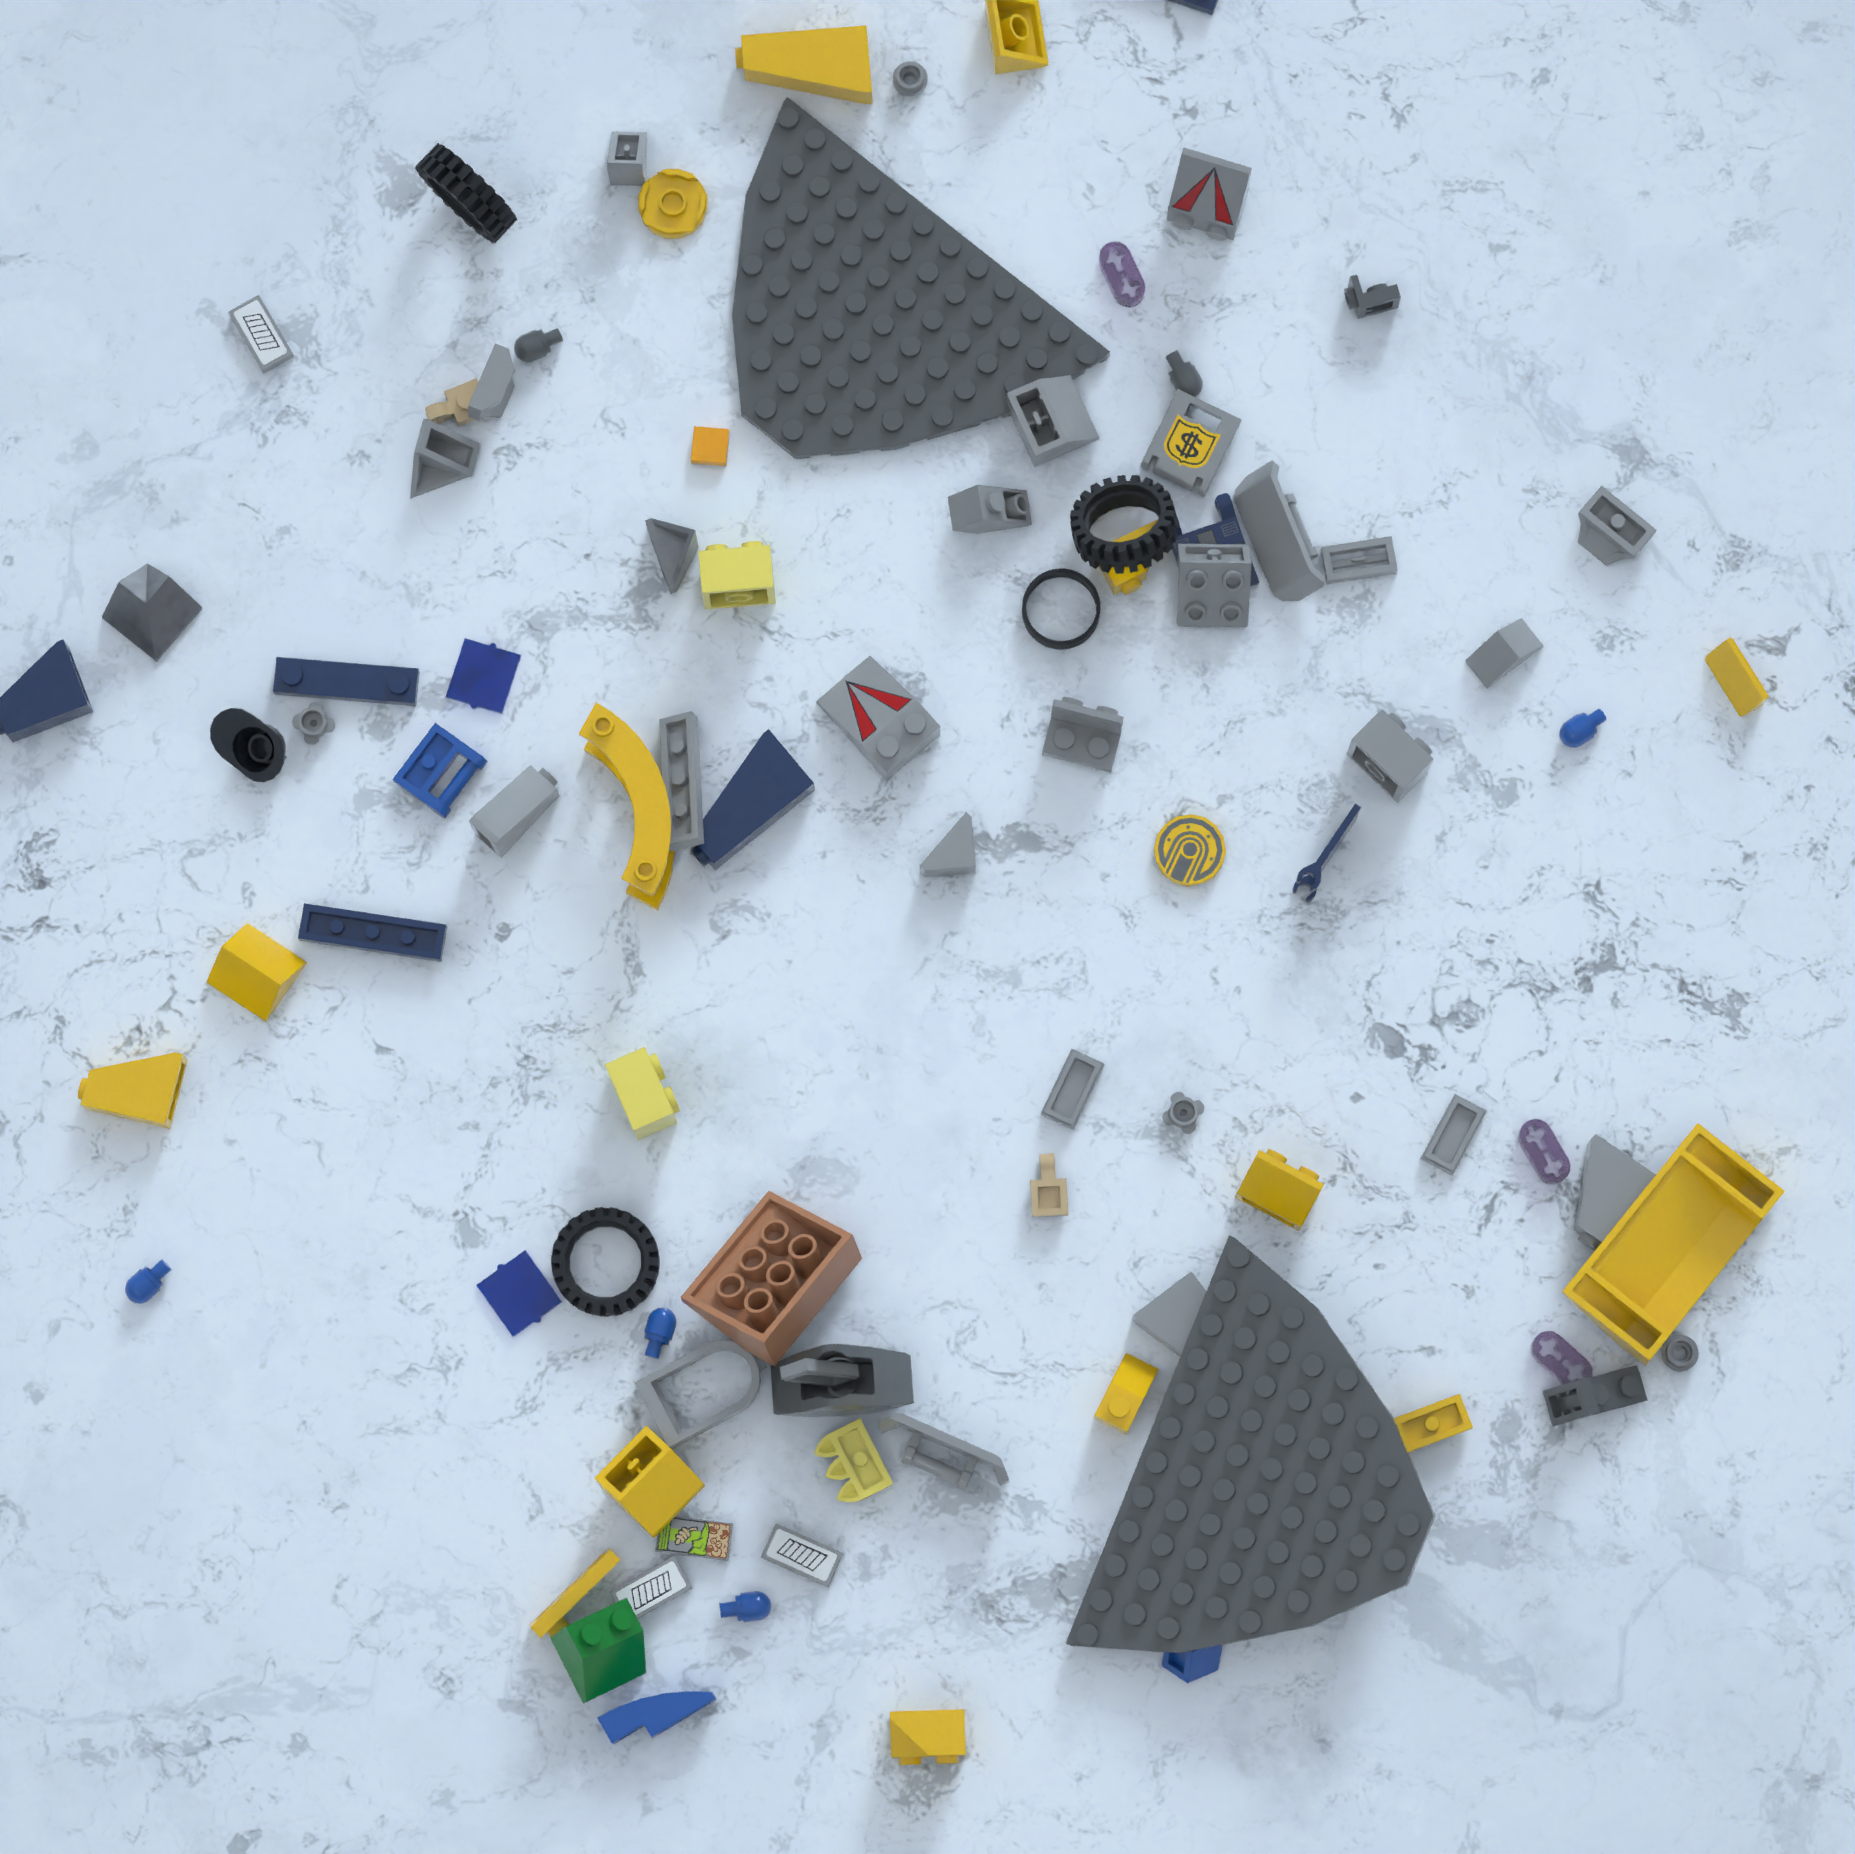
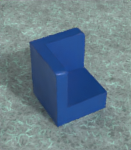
(1194, 1663)

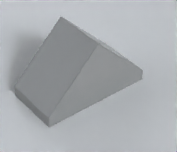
(627, 158)
(1503, 652)
(954, 853)

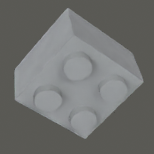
(1390, 755)

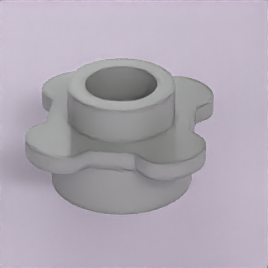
(303, 720)
(1179, 1103)

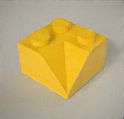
(927, 1735)

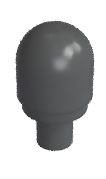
(536, 344)
(1184, 375)

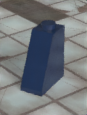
(44, 696)

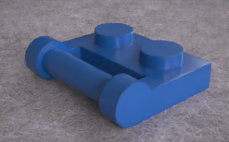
(430, 763)

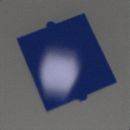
(483, 676)
(519, 1293)

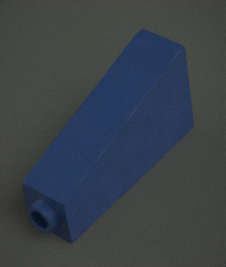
(753, 800)

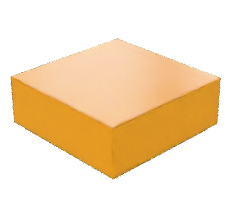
(710, 446)

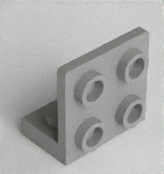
(1213, 585)
(1083, 734)

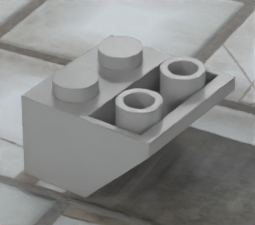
(1053, 421)

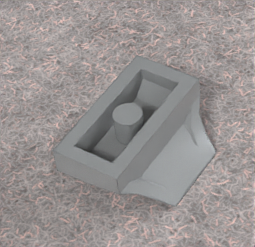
(494, 386)
(1611, 528)

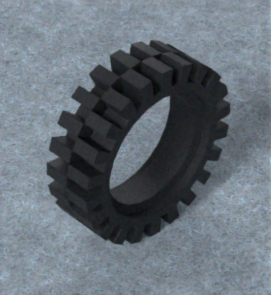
(466, 193)

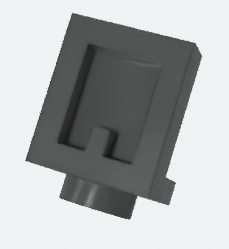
(1374, 301)

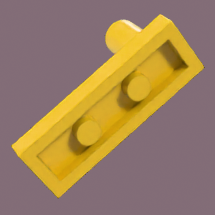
(552, 1619)

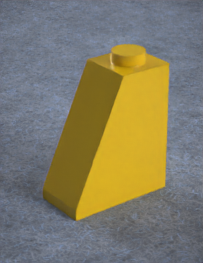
(136, 1089)

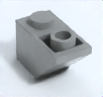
(989, 509)

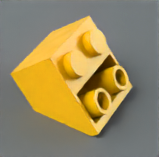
(1280, 1189)
(649, 1481)

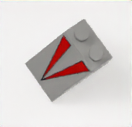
(1208, 194)
(879, 717)

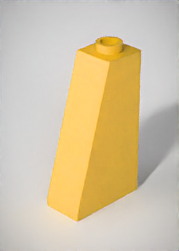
(810, 61)

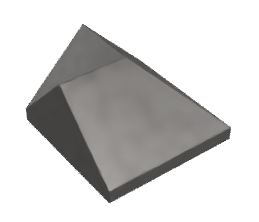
(150, 610)

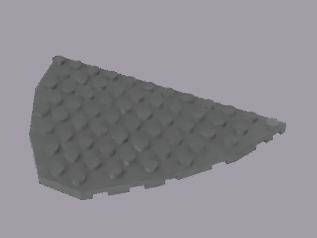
(871, 312)
(1262, 1485)

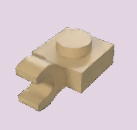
(455, 406)
(1049, 1193)

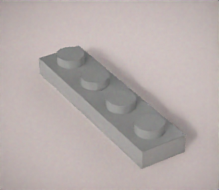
(682, 778)

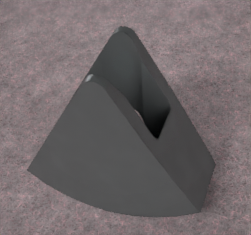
(881, 1384)

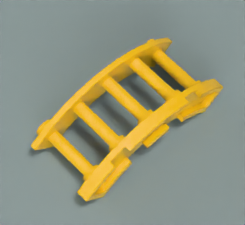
(632, 764)

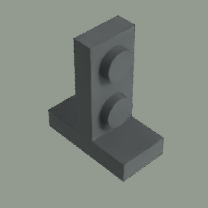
(1594, 1395)

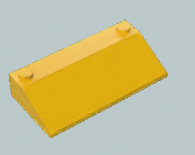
(1672, 1243)

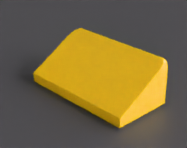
(1736, 677)

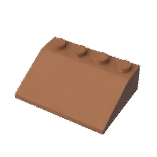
(773, 1277)

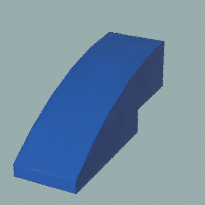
(654, 1712)

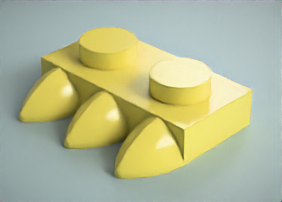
(855, 1461)

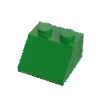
(602, 1650)

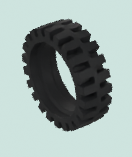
(1119, 495)
(574, 1231)

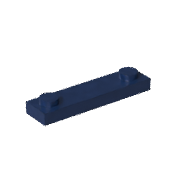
(346, 681)
(372, 932)

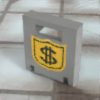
(1187, 447)

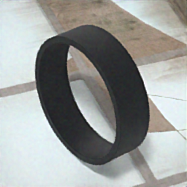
(1057, 573)

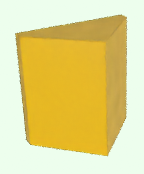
(1015, 35)
(255, 971)

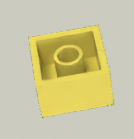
(736, 575)
(641, 1093)

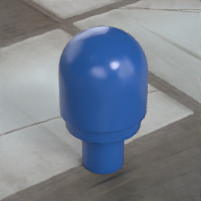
(1581, 728)
(146, 1282)
(659, 1331)
(747, 1607)

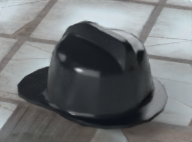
(248, 744)

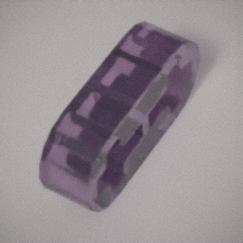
(1129, 270)
(1536, 1156)
(1566, 1352)

